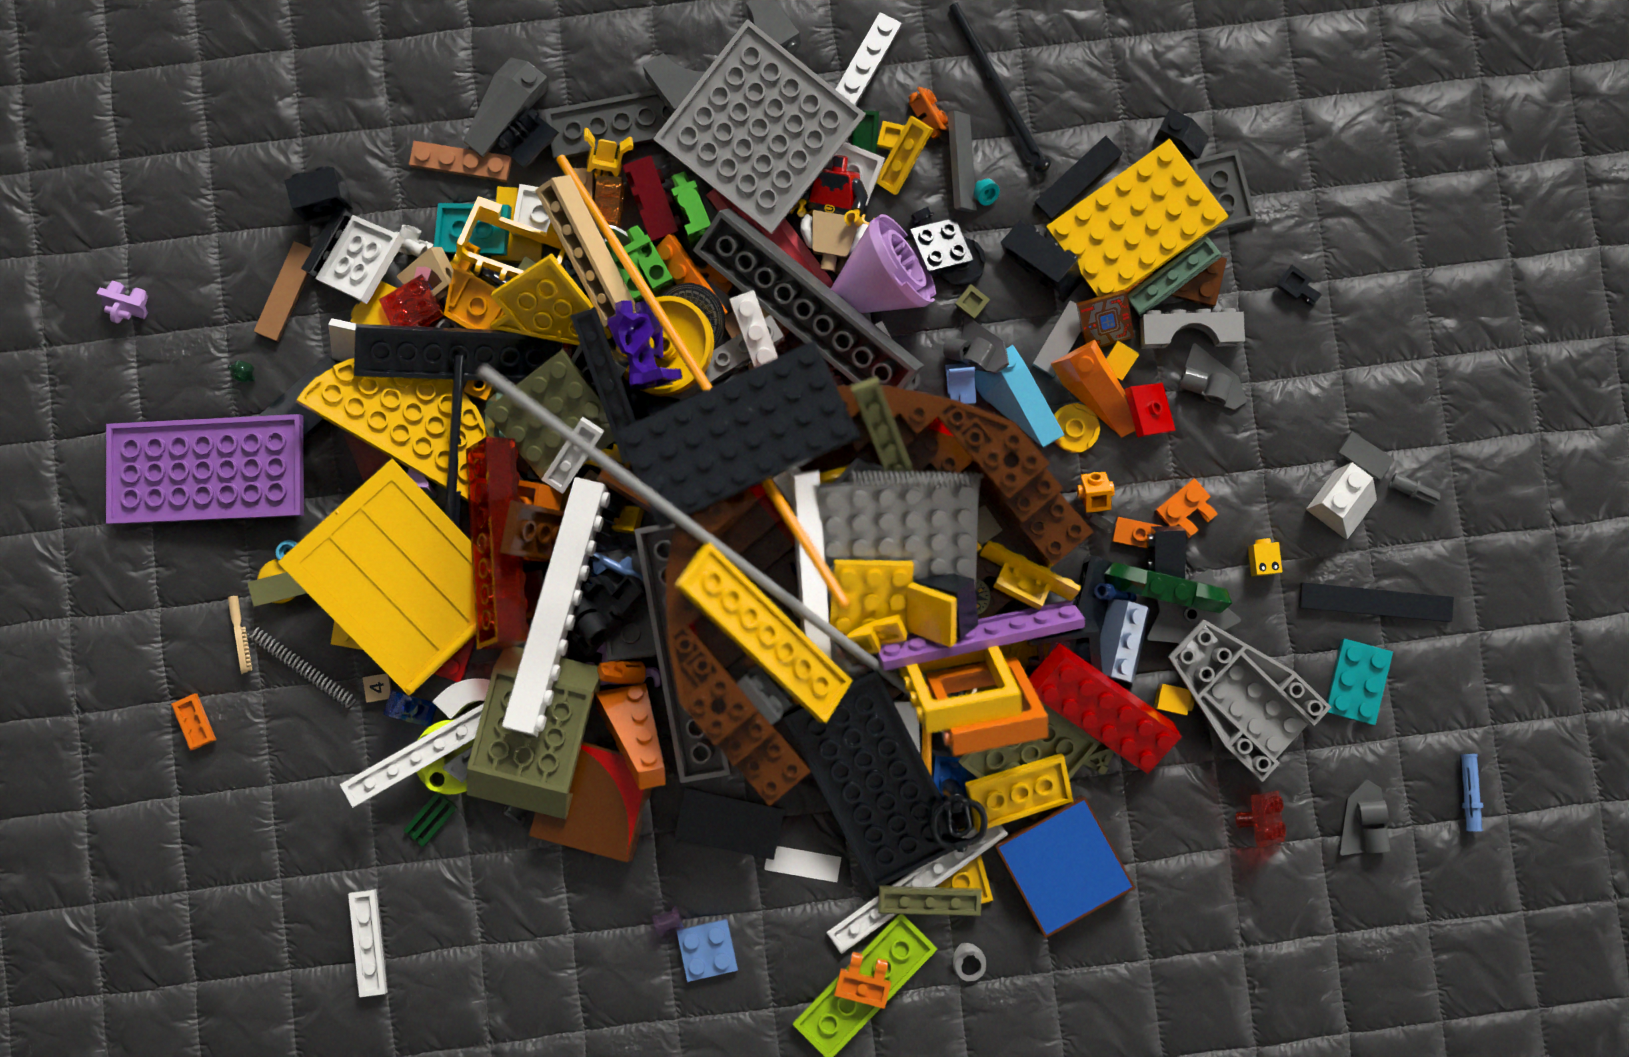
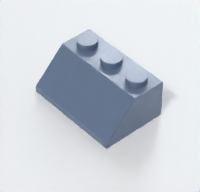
(1123, 639)

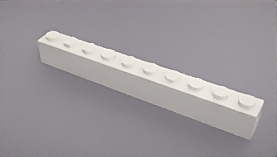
(556, 607)

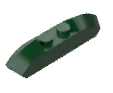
(1168, 588)

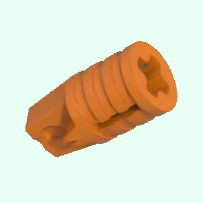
(622, 672)

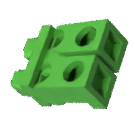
(692, 209)
(644, 257)

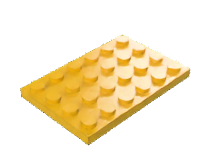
(1138, 221)

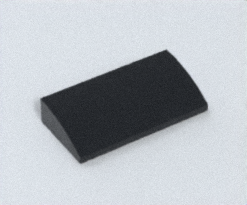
(287, 404)

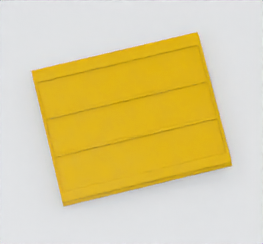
(391, 576)

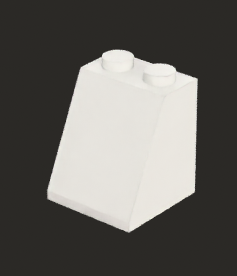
(1344, 499)

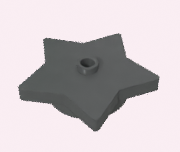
(1172, 621)

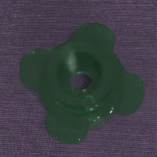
(242, 371)

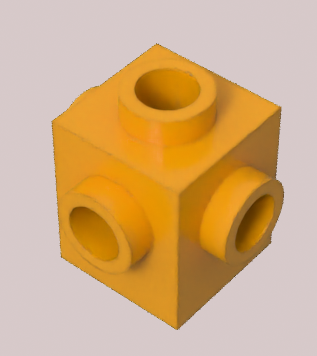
(1096, 492)

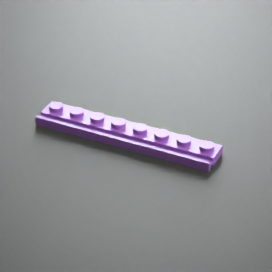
(989, 633)

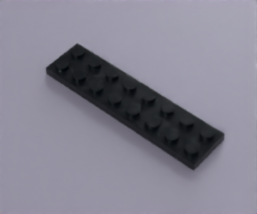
(431, 352)

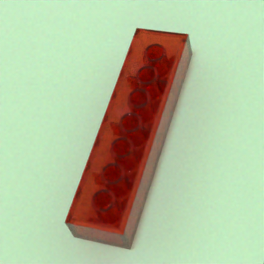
(496, 575)

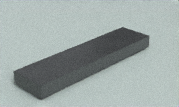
(961, 161)

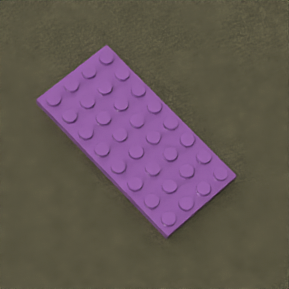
(204, 469)

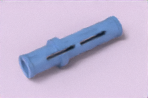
(1471, 792)

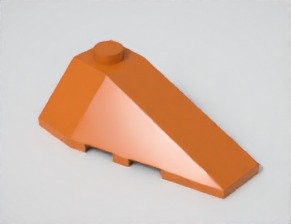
(1093, 382)

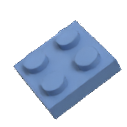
(707, 950)

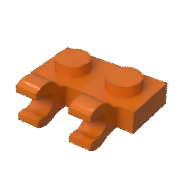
(1183, 503)
(863, 987)

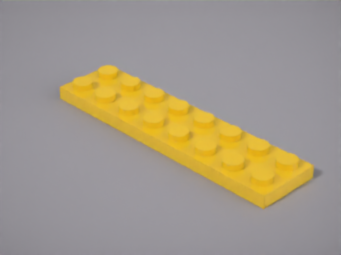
(763, 632)

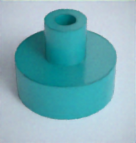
(986, 191)

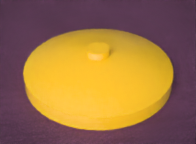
(696, 334)

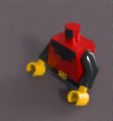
(836, 192)

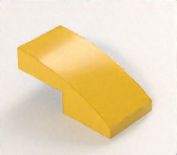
(879, 633)

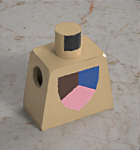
(435, 268)

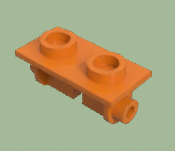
(925, 103)

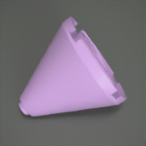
(884, 271)

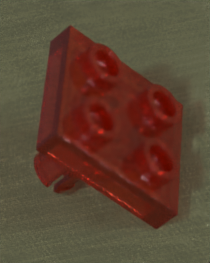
(412, 304)
(1265, 818)

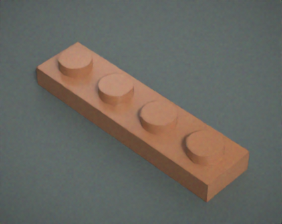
(460, 161)

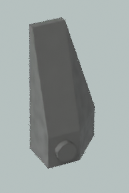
(509, 95)

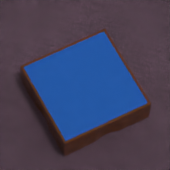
(1064, 866)

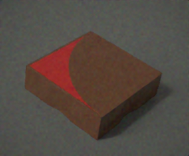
(603, 808)

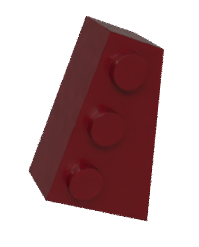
(652, 200)

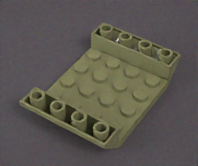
(527, 768)

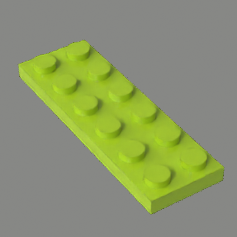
(834, 1020)

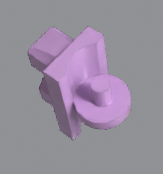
(121, 305)

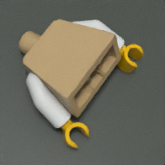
(830, 236)

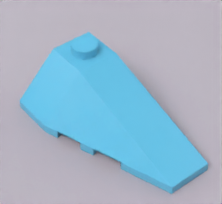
(1019, 399)

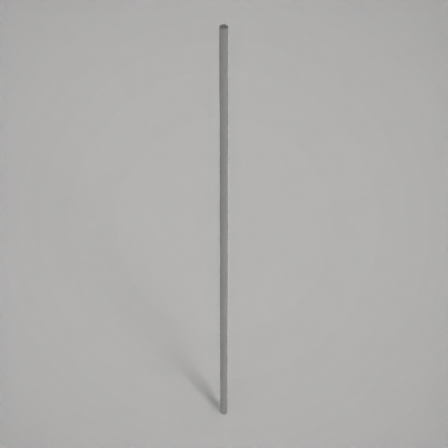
(687, 524)

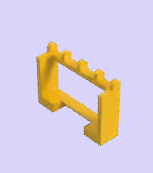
(490, 213)

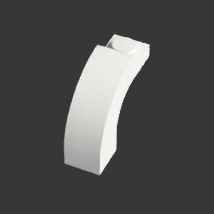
(461, 695)

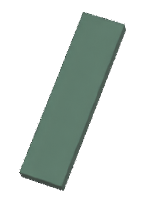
(1173, 275)

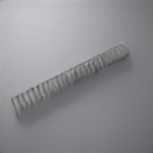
(919, 476)
(301, 670)

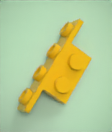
(1025, 578)

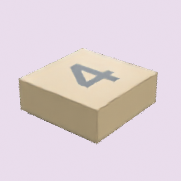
(377, 687)

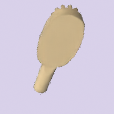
(240, 635)

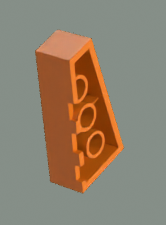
(632, 725)

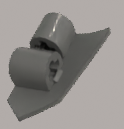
(977, 348)
(1212, 380)
(1365, 821)

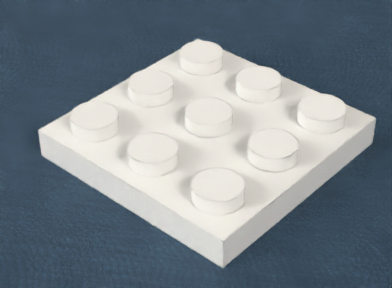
(360, 259)

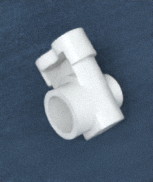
(412, 243)

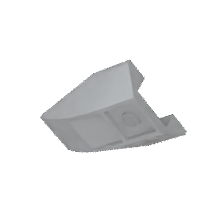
(1246, 696)

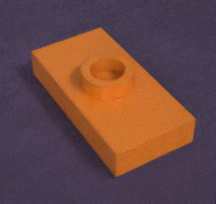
(1131, 532)
(193, 721)

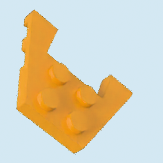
(470, 297)

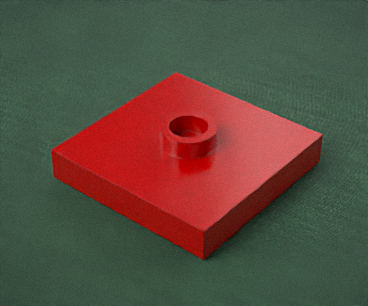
(1149, 409)

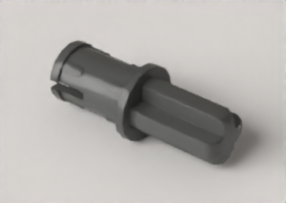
(1414, 489)

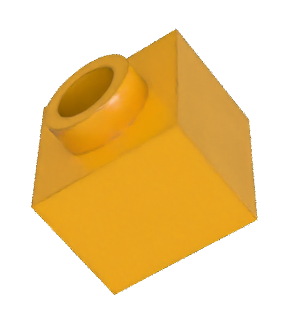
(483, 393)

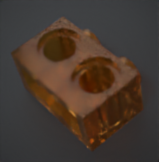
(609, 198)

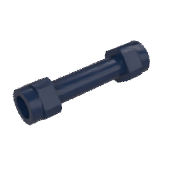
(1107, 592)

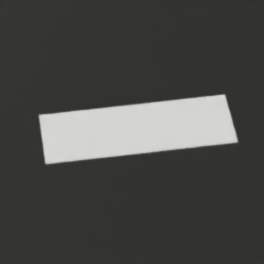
(804, 864)

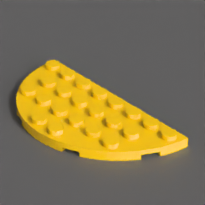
(398, 417)

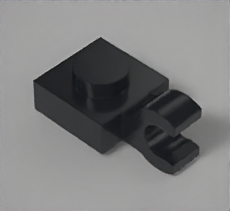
(1296, 283)

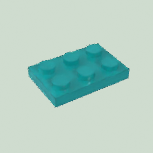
(452, 220)
(1358, 681)

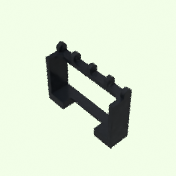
(1089, 632)

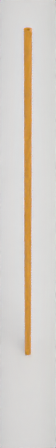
(700, 378)

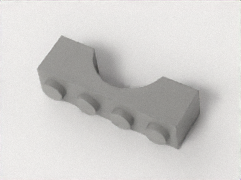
(1222, 327)

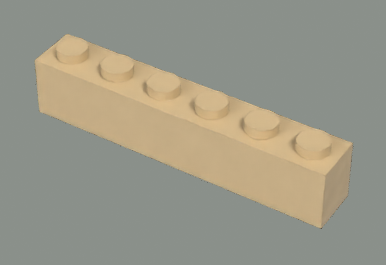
(584, 245)

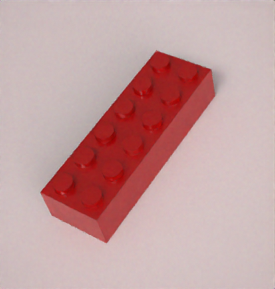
(1103, 708)

